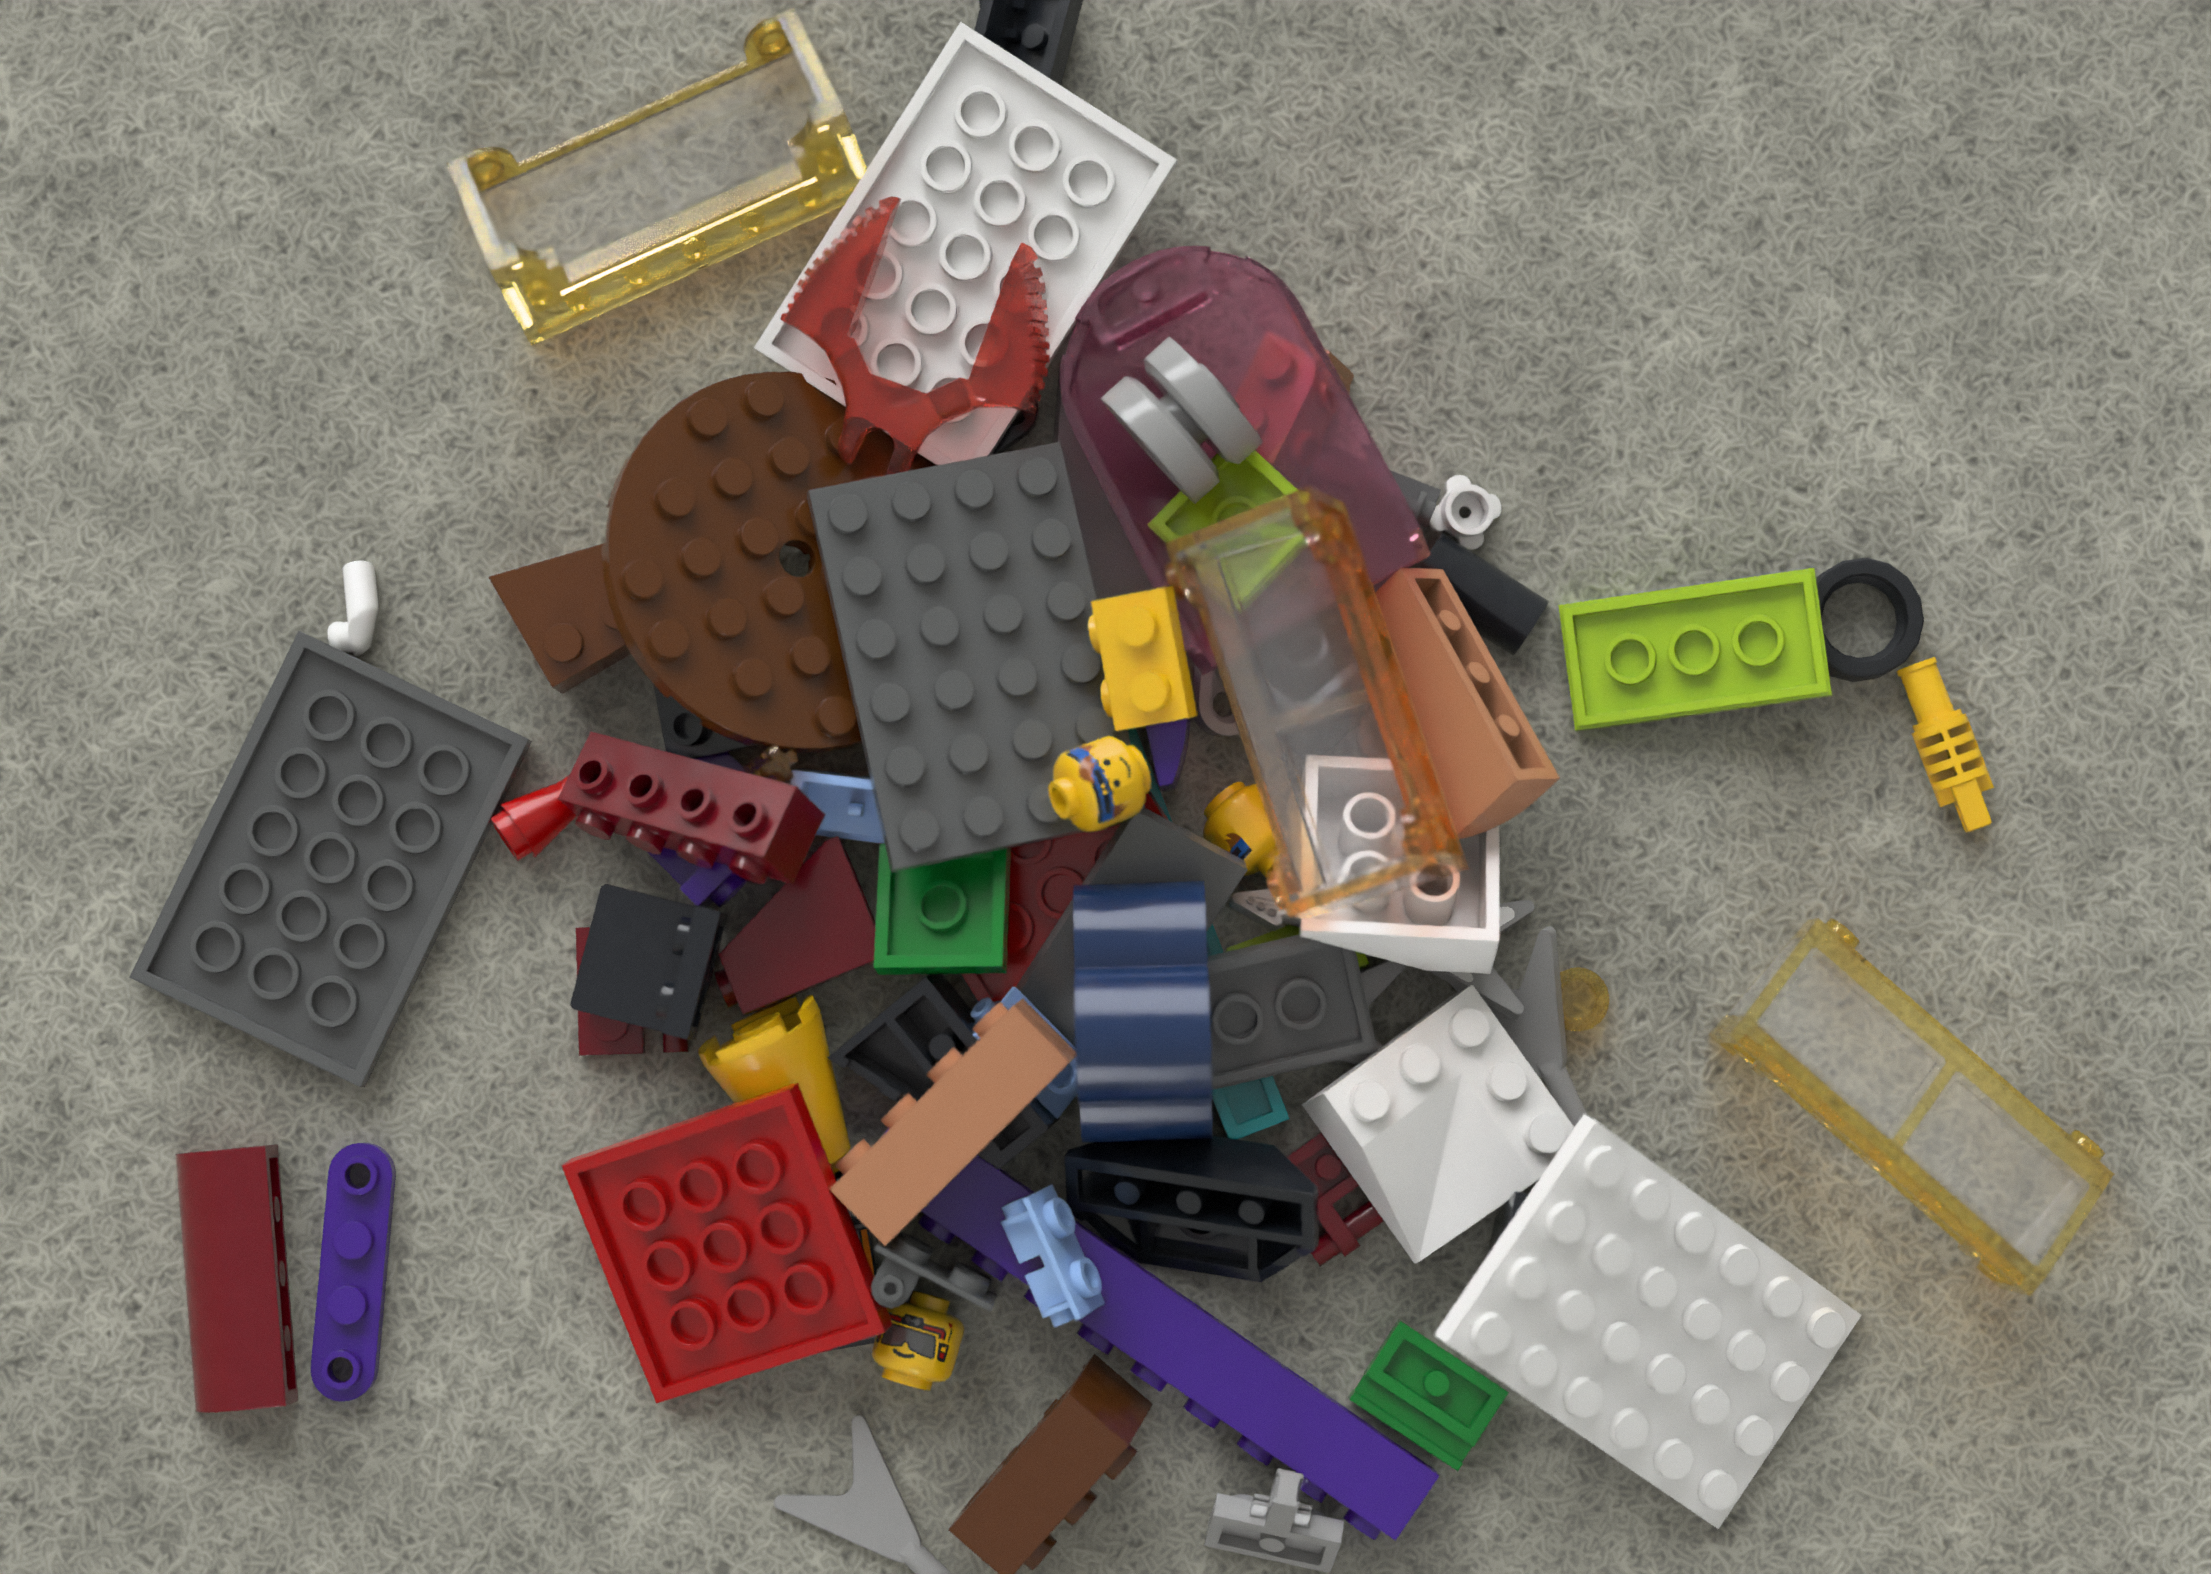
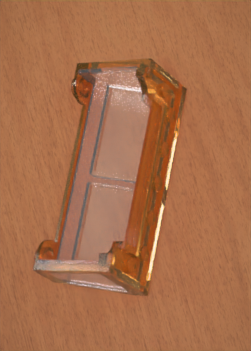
(1318, 703)

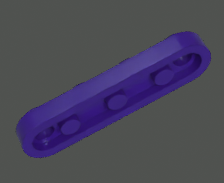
(353, 1271)

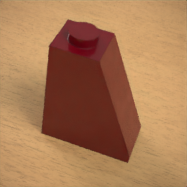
(801, 935)

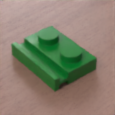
(1428, 1395)

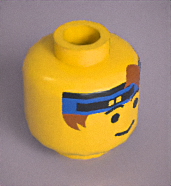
(1099, 783)
(1241, 827)

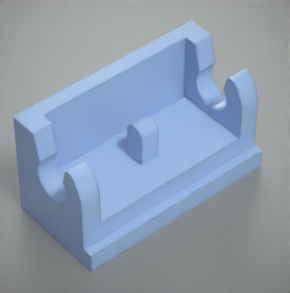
(844, 800)

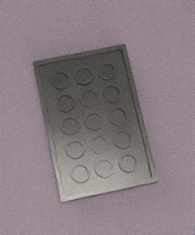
(964, 646)
(330, 859)

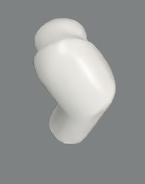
(361, 607)

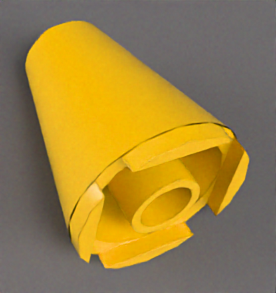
(777, 1050)

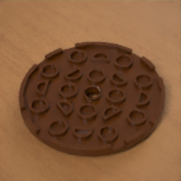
(700, 567)

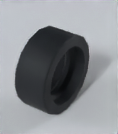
(1907, 613)

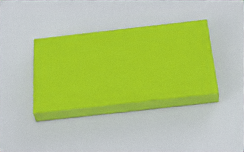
(1695, 650)

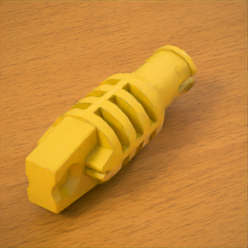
(1947, 745)

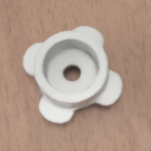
(1482, 509)

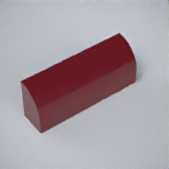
(236, 1279)

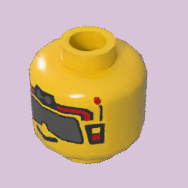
(920, 1342)

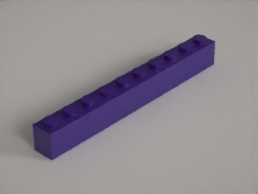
(1205, 1361)

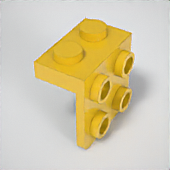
(1142, 658)

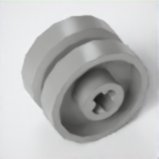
(1189, 412)

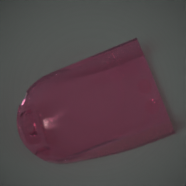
(1270, 360)

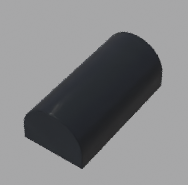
(1496, 603)

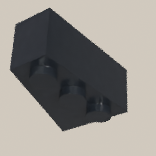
(912, 1038)

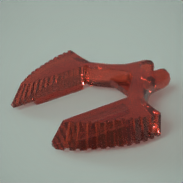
(1004, 373)

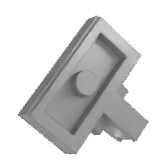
(1275, 1526)

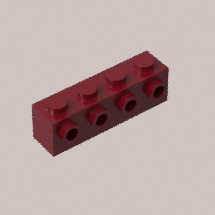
(691, 808)

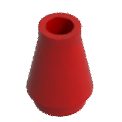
(532, 820)

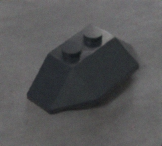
(1196, 1203)

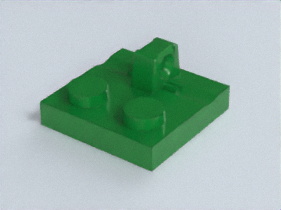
(943, 916)

